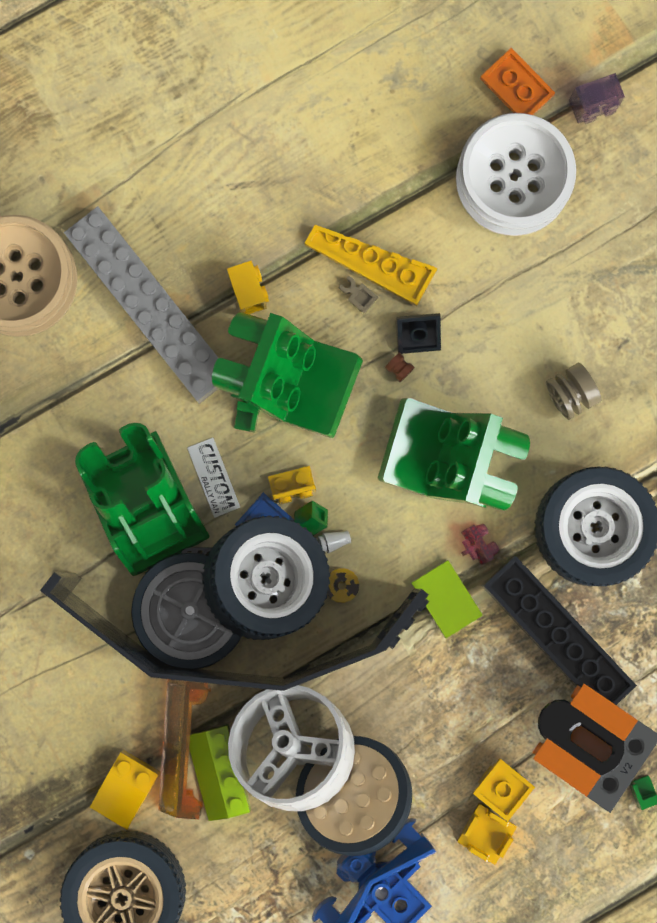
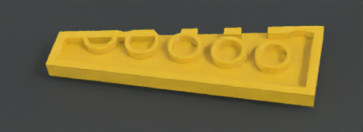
(386, 269)

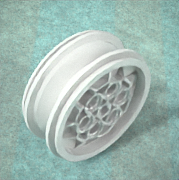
(535, 143)

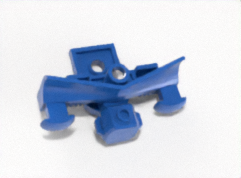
(382, 884)

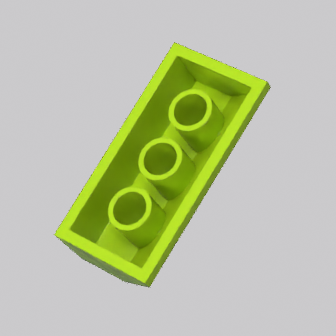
(219, 786)

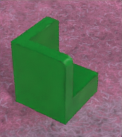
(246, 417)
(312, 517)
(644, 792)

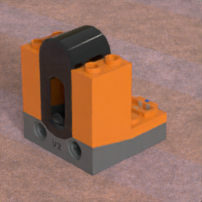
(593, 745)

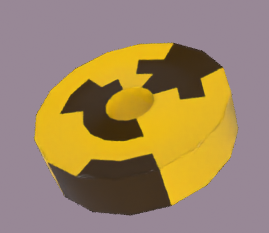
(351, 589)

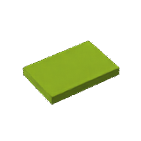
(448, 599)

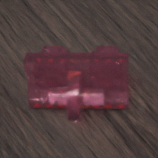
(476, 545)

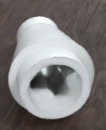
(334, 540)

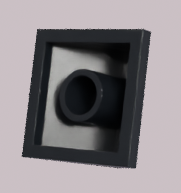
(418, 333)

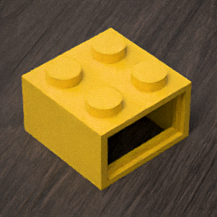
(246, 286)

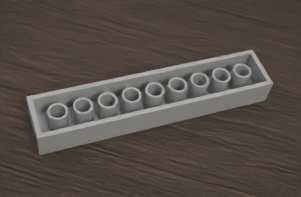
(145, 302)

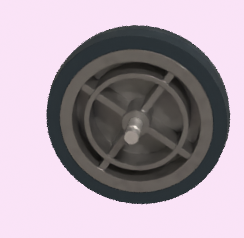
(174, 615)

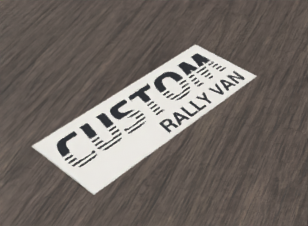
(213, 477)

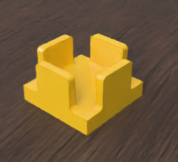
(503, 789)
(487, 834)

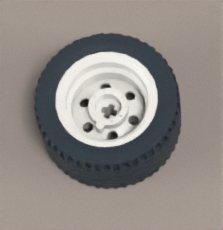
(616, 494)
(302, 564)

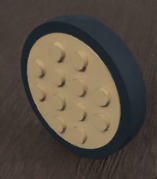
(367, 808)

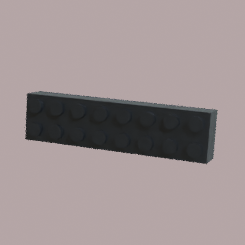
(556, 631)

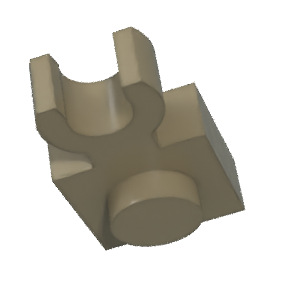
(360, 296)

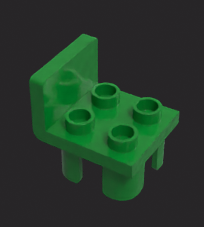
(289, 374)
(450, 454)
(140, 499)

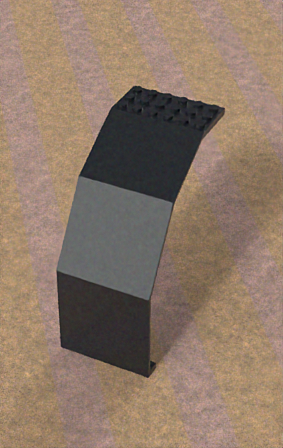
(60, 588)

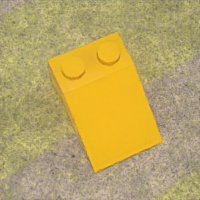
(125, 789)

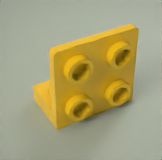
(292, 484)

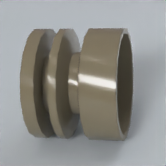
(569, 393)

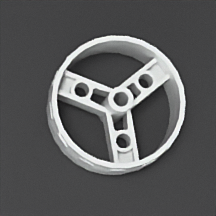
(292, 746)

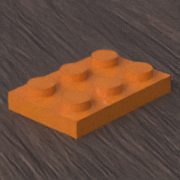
(517, 84)

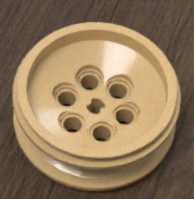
(57, 273)

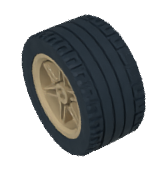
(110, 857)

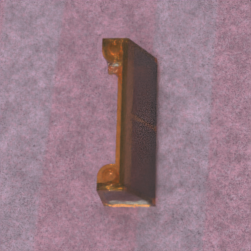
(174, 795)

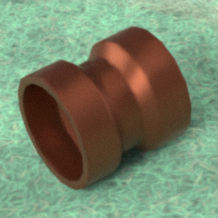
(399, 367)

